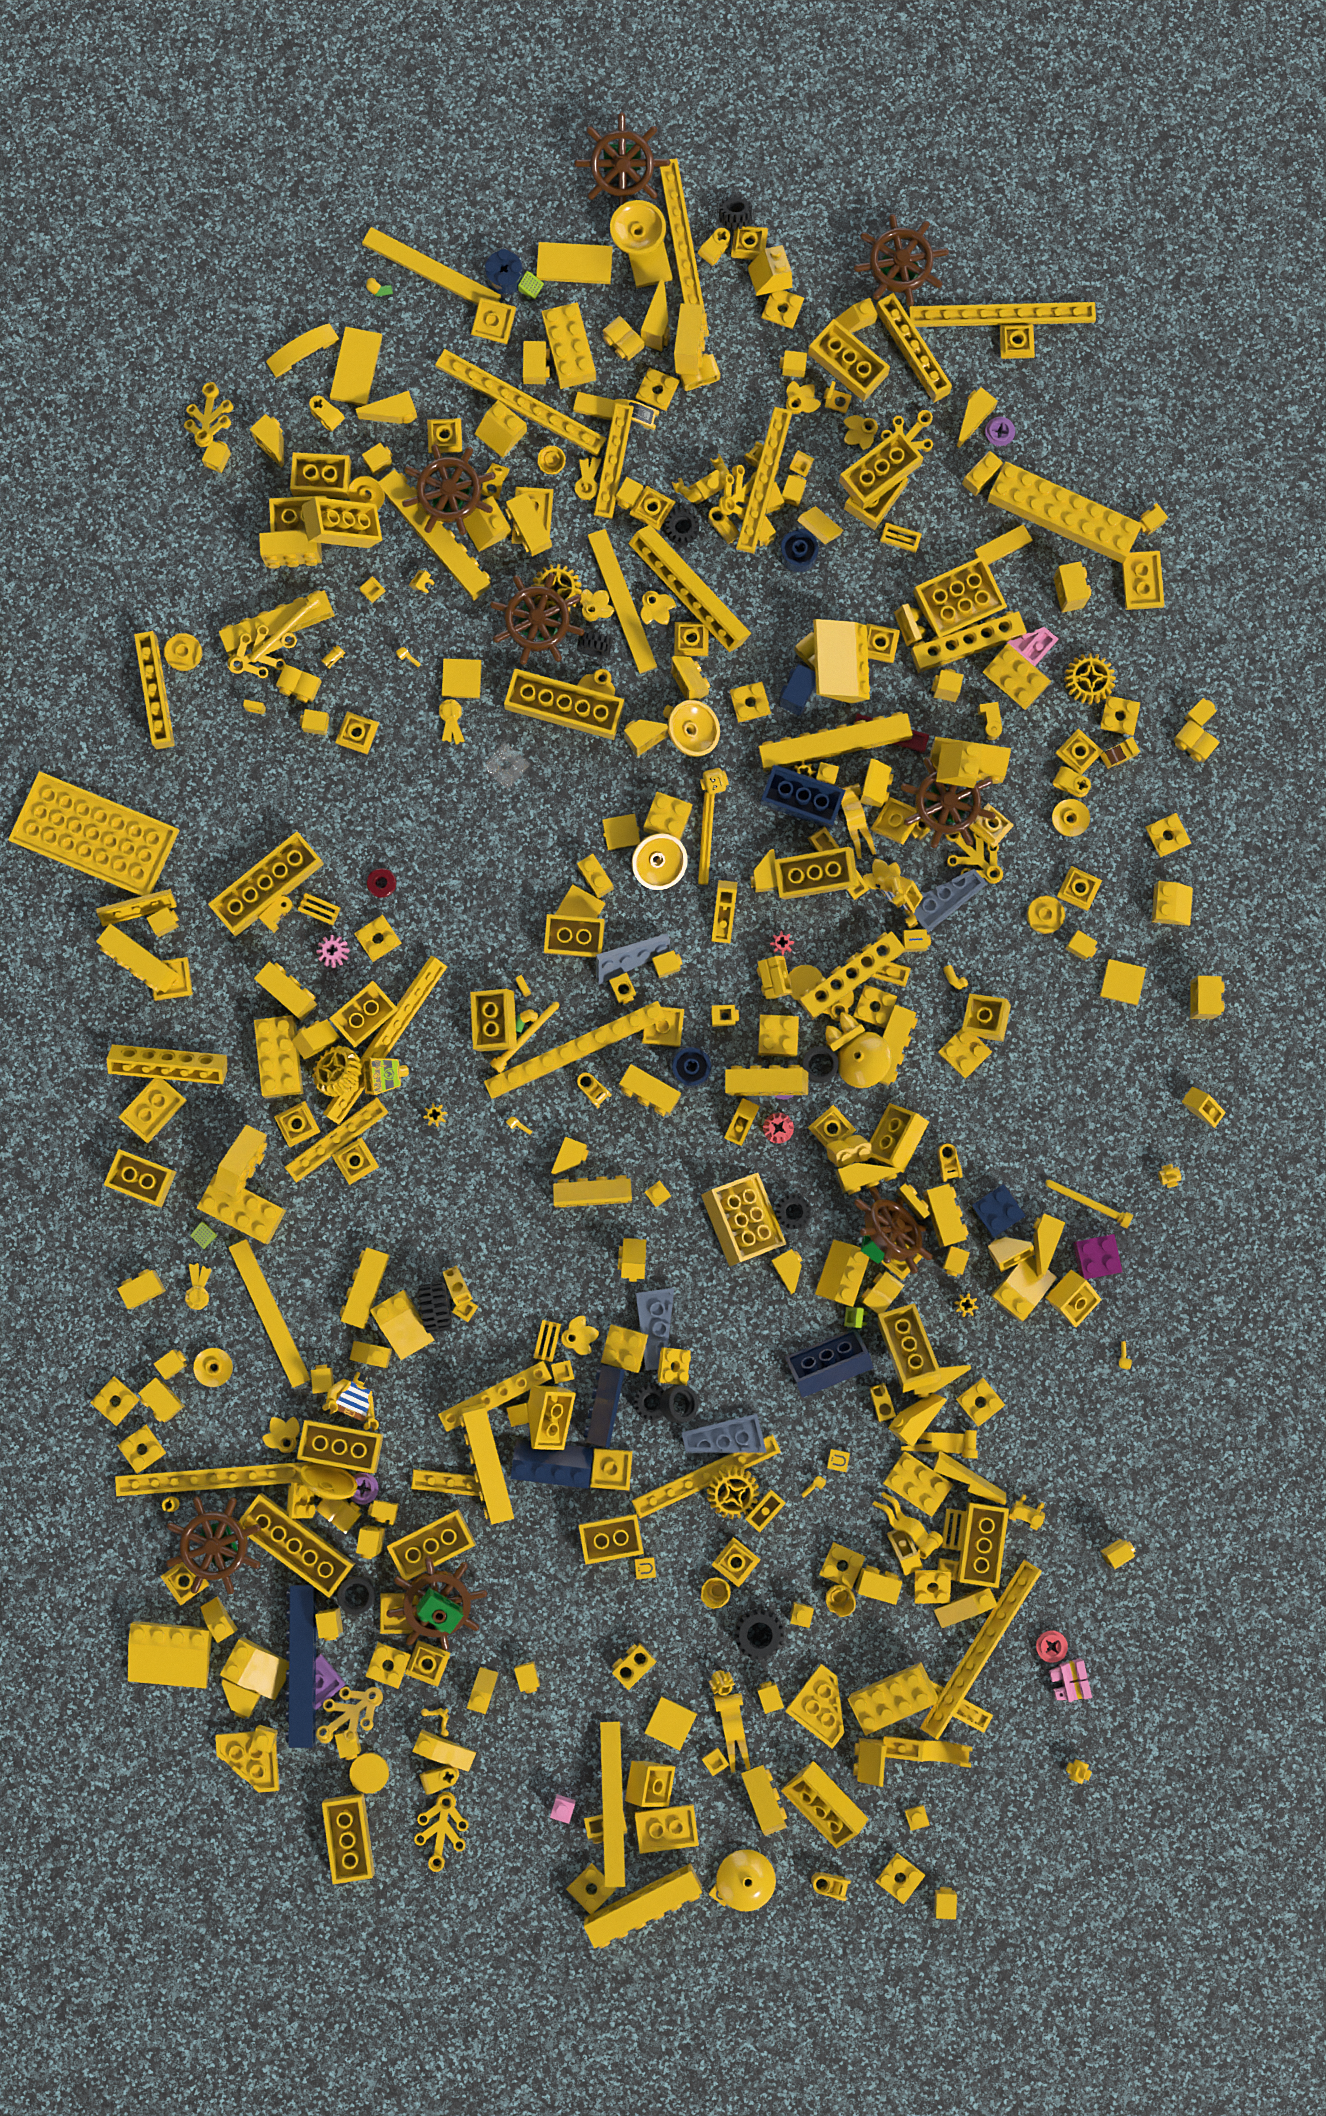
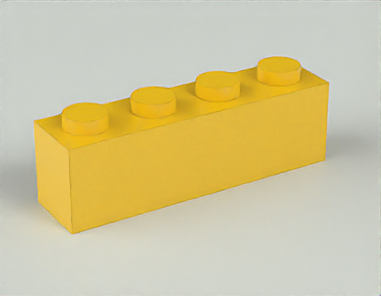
(897, 1037)
(365, 1287)

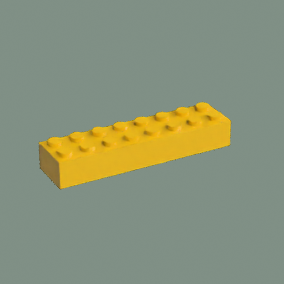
(1064, 512)

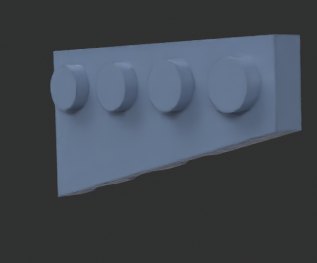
(946, 898)
(628, 957)
(655, 1319)
(732, 1436)

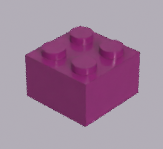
(1097, 1257)

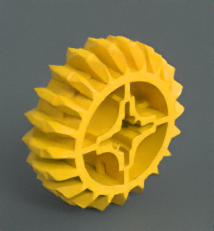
(563, 589)
(1082, 679)
(337, 1071)
(726, 1496)

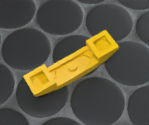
(300, 348)

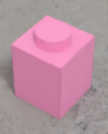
(562, 1808)

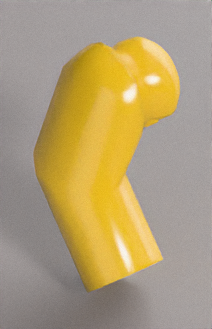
(953, 980)

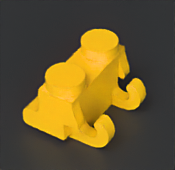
(1027, 1513)

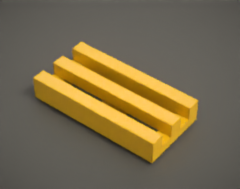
(884, 539)
(304, 903)
(551, 1324)
(953, 1531)

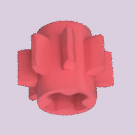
(778, 947)

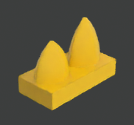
(906, 618)
(850, 1028)

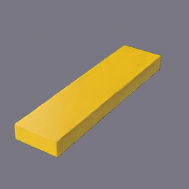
(136, 907)
(445, 1482)

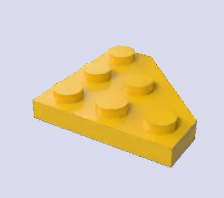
(819, 1706)
(251, 1764)

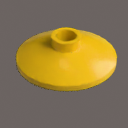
(358, 492)
(1077, 811)
(203, 1370)

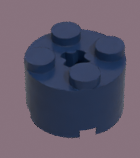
(495, 269)
(794, 541)
(695, 1057)

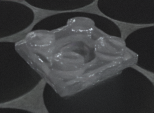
(506, 777)

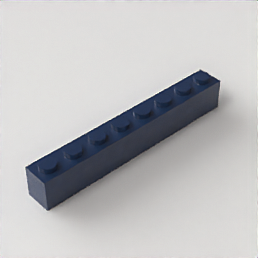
(301, 1666)

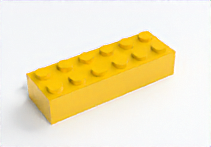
(564, 704)
(265, 883)
(296, 1545)
(642, 1906)

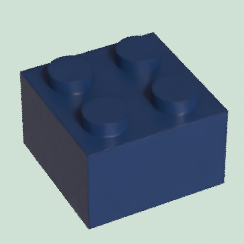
(799, 688)
(997, 1211)

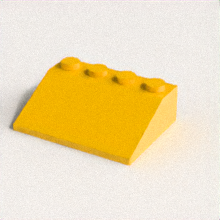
(959, 597)
(841, 660)
(743, 1219)
(169, 1654)

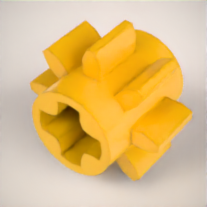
(803, 768)
(439, 1118)
(1169, 1175)
(961, 1308)
(721, 1682)
(1078, 1771)

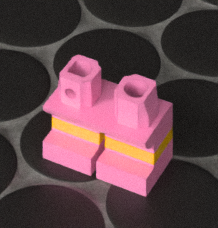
(1073, 1680)

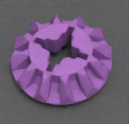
(1007, 427)
(369, 1495)

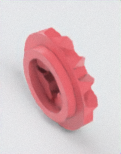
(779, 1137)
(1061, 1646)

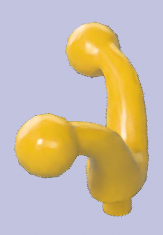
(444, 1715)

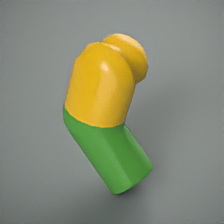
(376, 289)
(522, 1018)

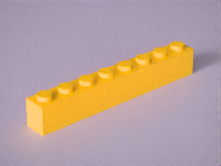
(439, 540)
(689, 588)
(835, 742)

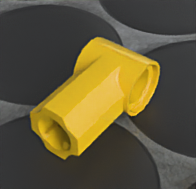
(724, 526)

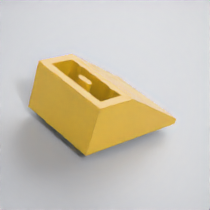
(859, 1175)

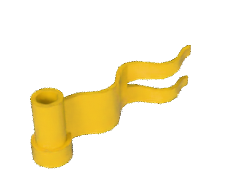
(856, 818)
(948, 1443)
(925, 1541)
(732, 1726)

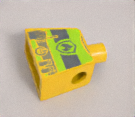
(382, 1074)

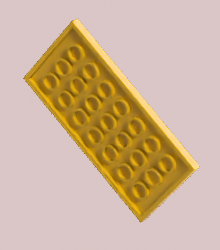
(93, 835)

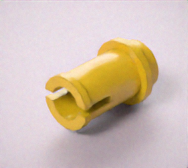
(333, 656)
(175, 1504)

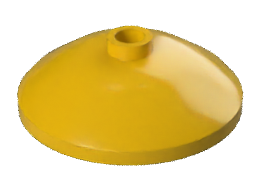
(635, 217)
(701, 724)
(666, 869)
(871, 1065)
(328, 1481)
(735, 1870)

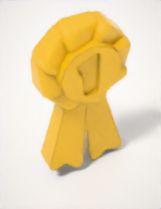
(586, 487)
(450, 712)
(197, 1296)

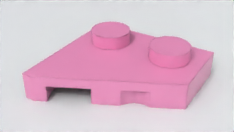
(1034, 645)

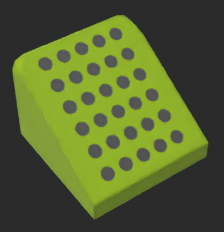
(530, 285)
(203, 1235)

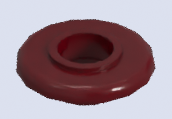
(377, 874)

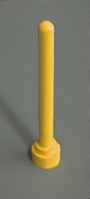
(311, 603)
(500, 1062)
(1122, 1218)

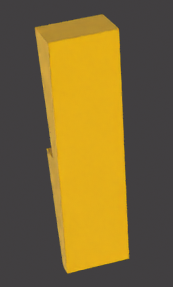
(824, 841)
(976, 1484)
(969, 1712)

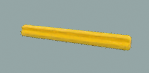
(706, 839)

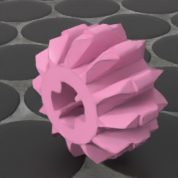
(325, 954)

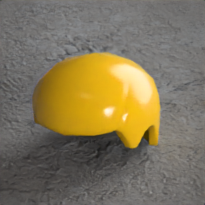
(551, 460)
(715, 1592)
(840, 1600)

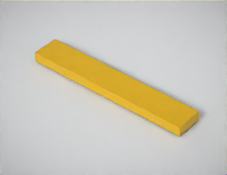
(613, 460)
(336, 1139)

